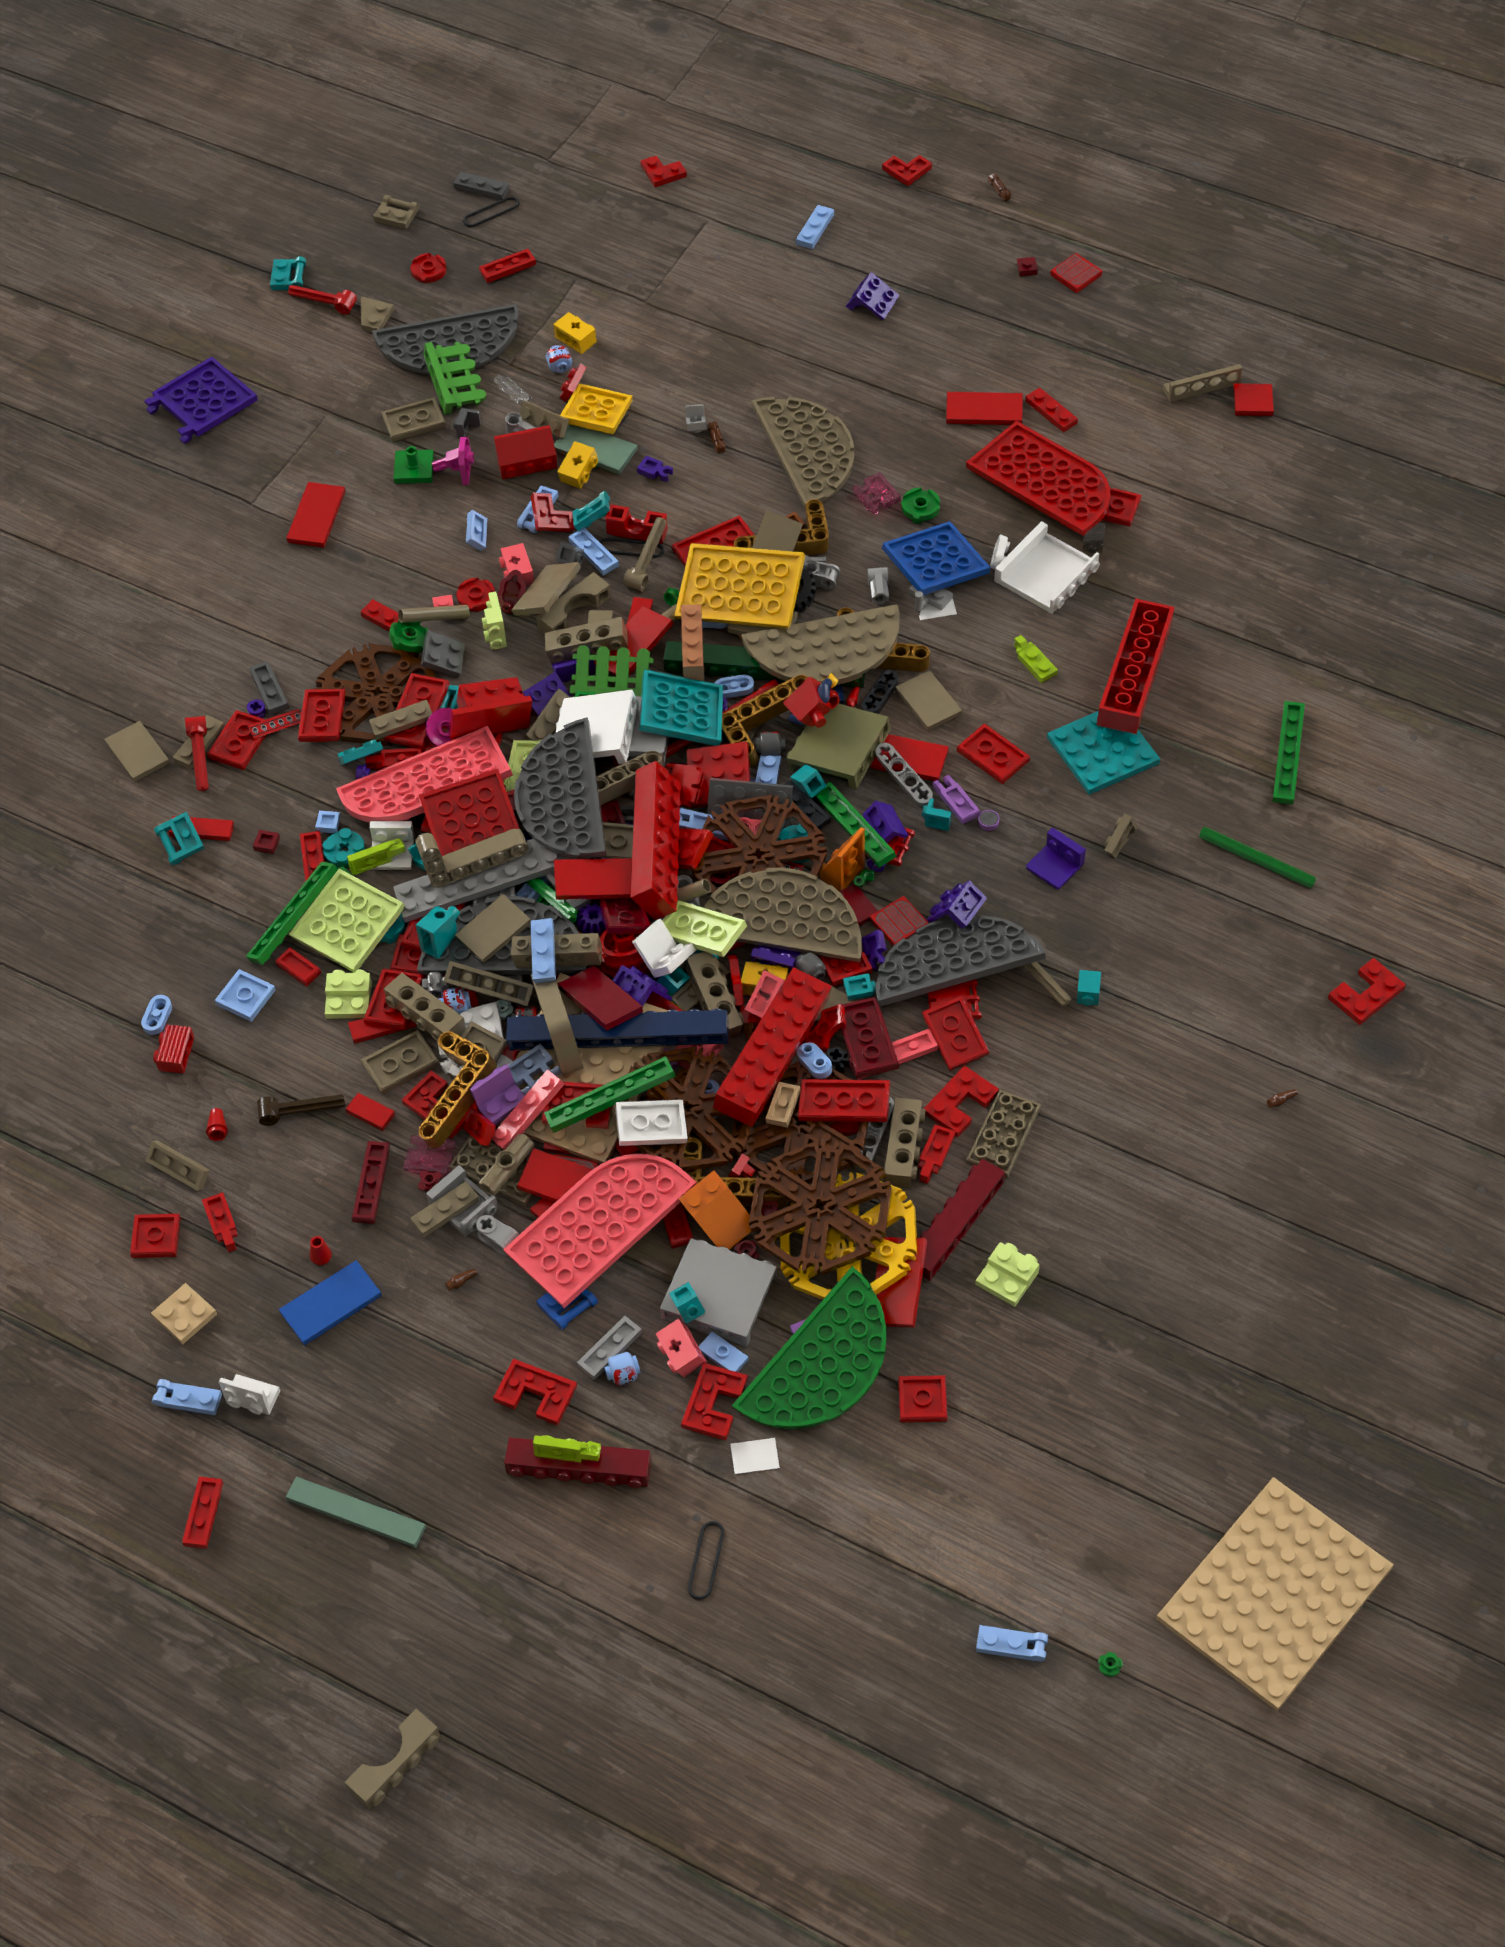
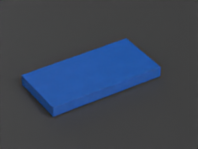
(330, 1302)

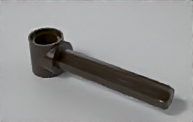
(270, 1110)

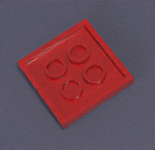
(720, 762)

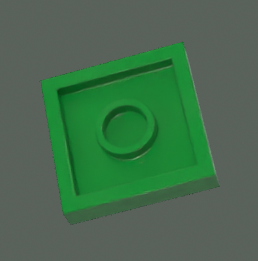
(413, 466)

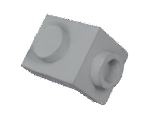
(695, 418)

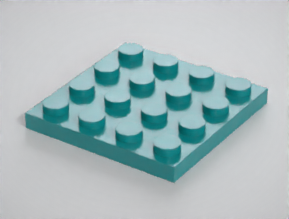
(681, 708)
(1101, 754)

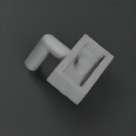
(937, 599)

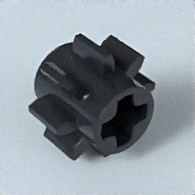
(838, 1058)

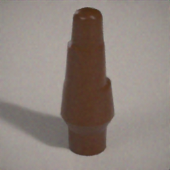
(1280, 1098)
(459, 1280)

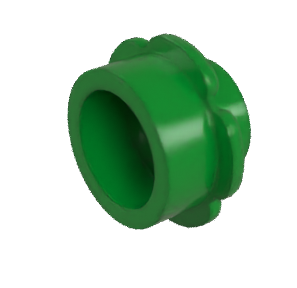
(671, 596)
(1107, 1670)

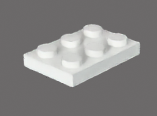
(485, 1016)
(651, 1122)

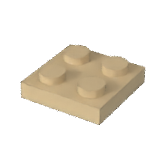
(184, 1313)

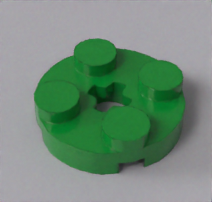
(920, 513)
(404, 642)

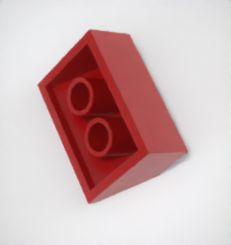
(525, 452)

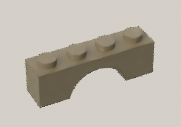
(590, 592)
(371, 1783)

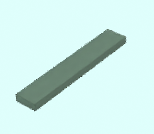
(356, 1512)

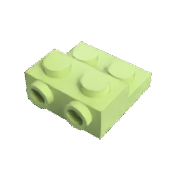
(494, 623)
(347, 994)
(1008, 1273)

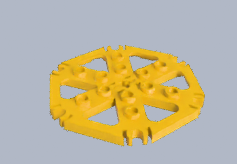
(886, 1253)

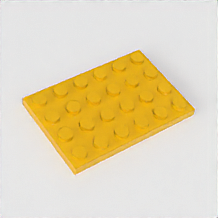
(741, 584)

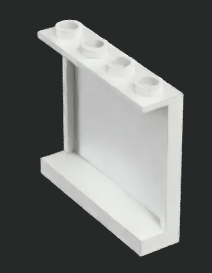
(1045, 569)
(610, 719)

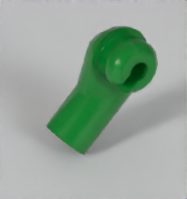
(864, 876)

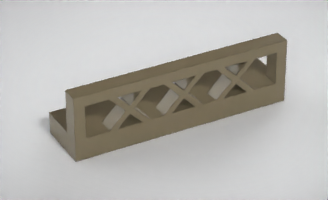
(1203, 383)

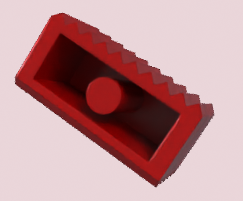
(174, 1049)

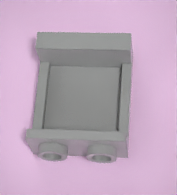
(465, 1221)

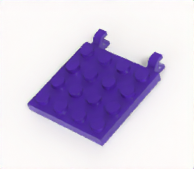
(202, 398)

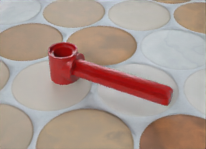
(342, 301)
(196, 730)

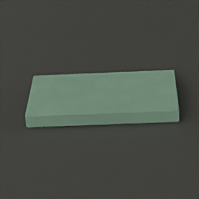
(611, 451)

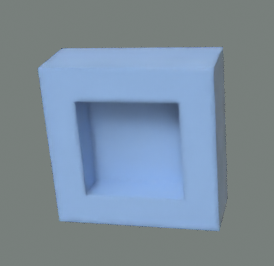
(328, 821)

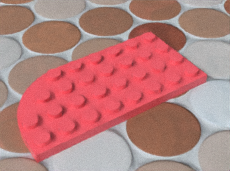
(395, 790)
(597, 1222)

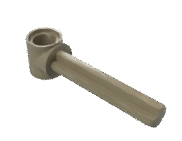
(637, 577)
(1048, 983)

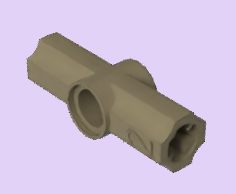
(513, 1155)

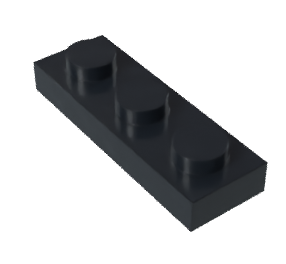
(809, 807)

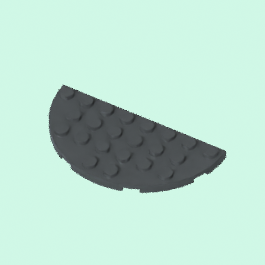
(484, 331)
(561, 795)
(947, 955)
(501, 962)

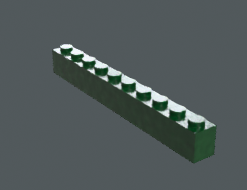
(728, 662)

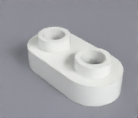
(1000, 548)

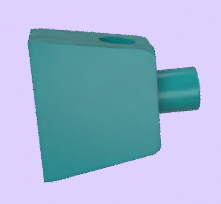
(437, 930)

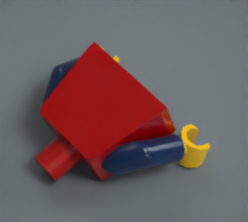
(811, 702)

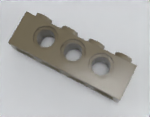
(563, 643)
(569, 950)
(707, 964)
(488, 983)
(423, 1007)
(904, 1112)

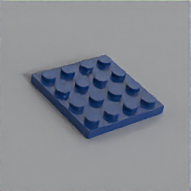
(936, 558)

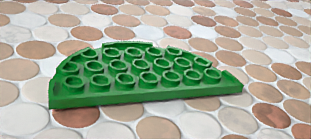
(824, 1363)

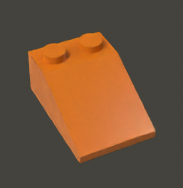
(845, 862)
(717, 1211)

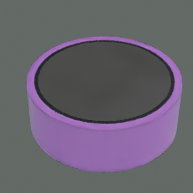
(988, 820)

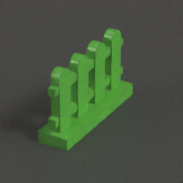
(443, 386)
(602, 670)

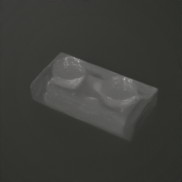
(508, 386)

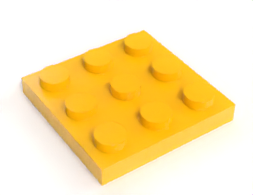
(596, 408)

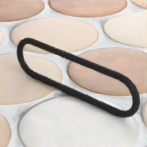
(493, 216)
(631, 541)
(715, 1562)

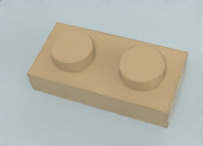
(783, 1104)

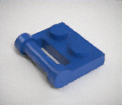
(553, 1308)

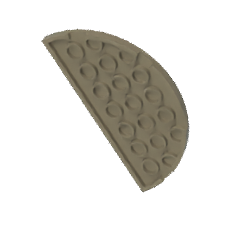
(809, 444)
(834, 645)
(791, 913)

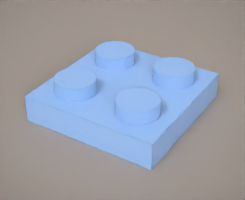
(245, 995)

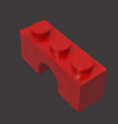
(621, 523)

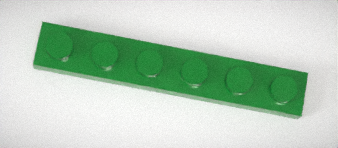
(1288, 752)
(852, 821)
(291, 913)
(609, 1094)

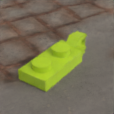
(1034, 660)
(375, 856)
(565, 1449)

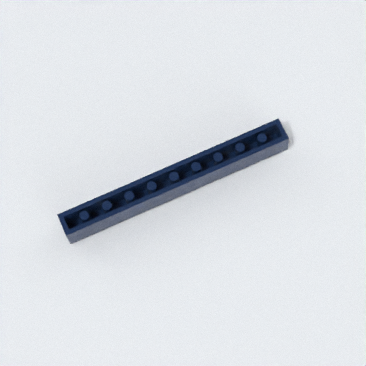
(645, 1029)

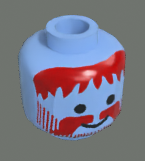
(558, 359)
(457, 999)
(622, 1368)

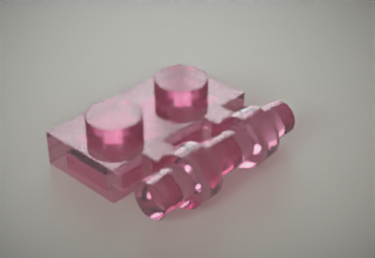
(881, 490)
(425, 1160)

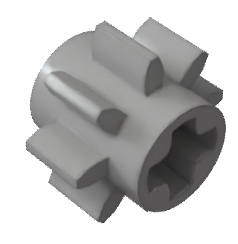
(435, 984)

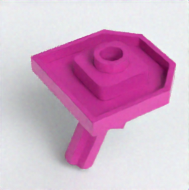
(458, 460)

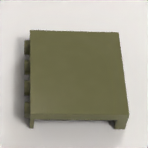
(842, 745)

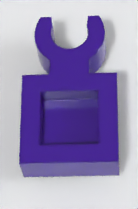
(652, 467)
(873, 947)

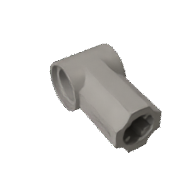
(514, 423)
(878, 584)

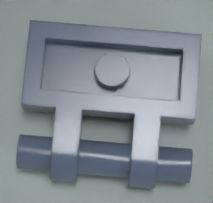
(529, 1065)

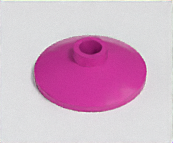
(434, 726)

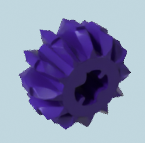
(590, 920)

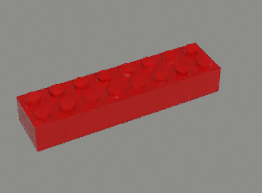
(1135, 666)
(655, 840)
(772, 1047)

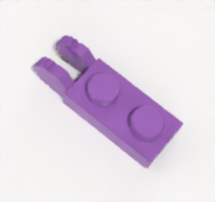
(956, 800)

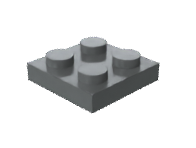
(442, 654)

